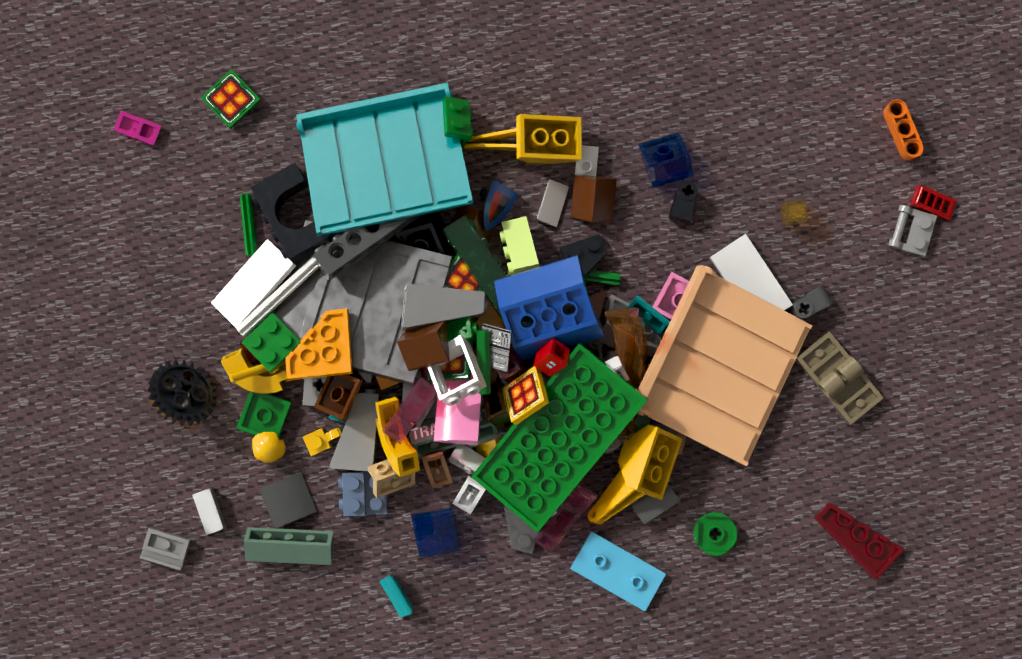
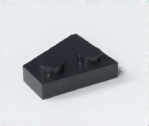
(588, 250)

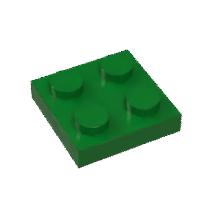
(271, 342)
(263, 414)

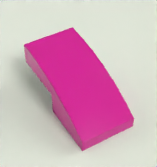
(137, 128)

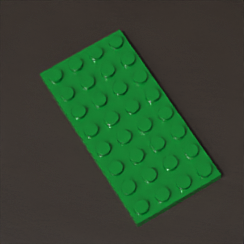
(559, 444)

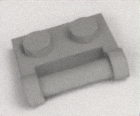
(919, 231)

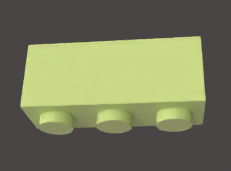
(519, 245)

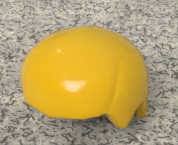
(268, 447)

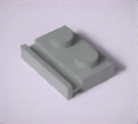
(165, 548)

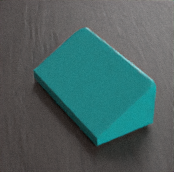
(651, 316)
(397, 595)

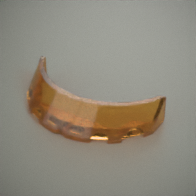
(632, 351)

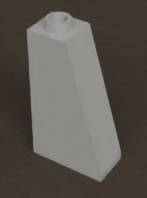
(434, 304)
(359, 437)

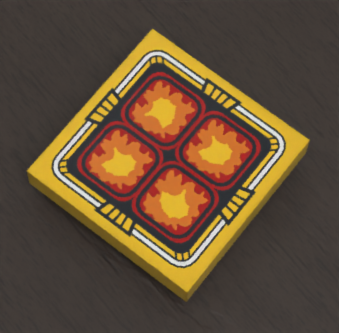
(525, 395)

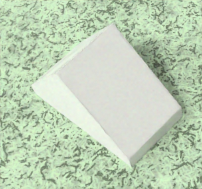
(469, 495)

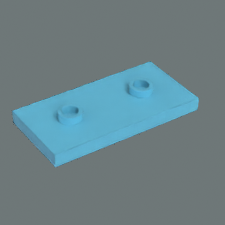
(618, 571)

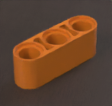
(903, 119)

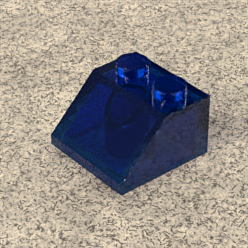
(666, 160)
(436, 532)

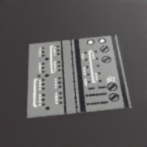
(498, 346)

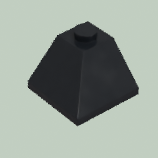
(425, 234)

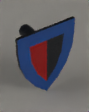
(497, 204)

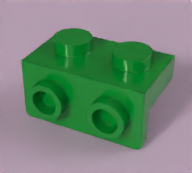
(457, 119)

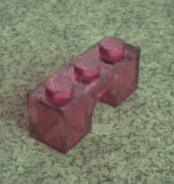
(410, 410)

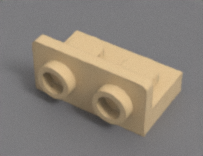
(387, 480)

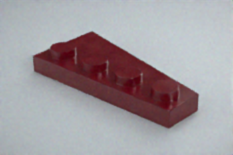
(862, 543)

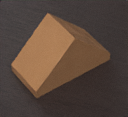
(437, 469)

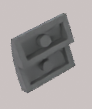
(288, 500)
(650, 507)

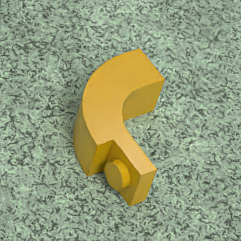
(258, 383)
(400, 456)

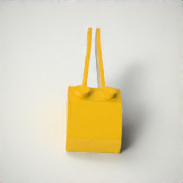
(539, 139)
(645, 470)

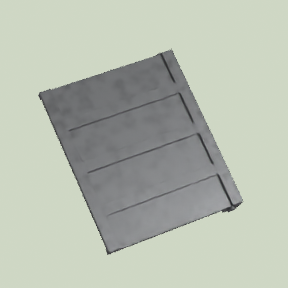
(374, 296)

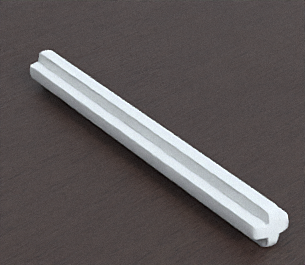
(278, 296)

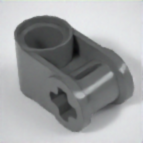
(812, 302)

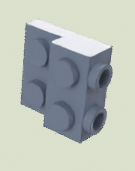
(359, 496)

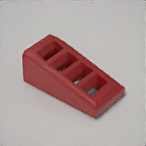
(917, 196)

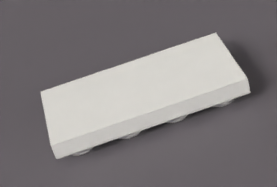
(746, 269)
(253, 283)

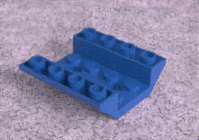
(541, 296)

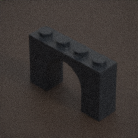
(270, 196)

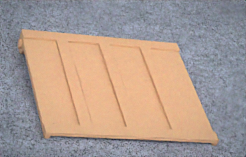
(721, 365)

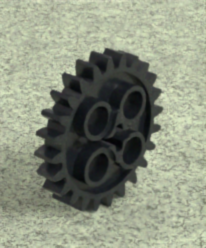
(182, 393)

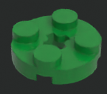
(705, 541)

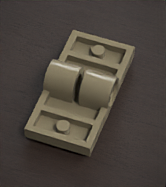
(839, 378)

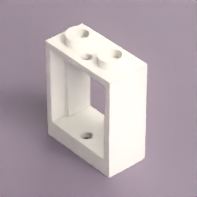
(457, 348)

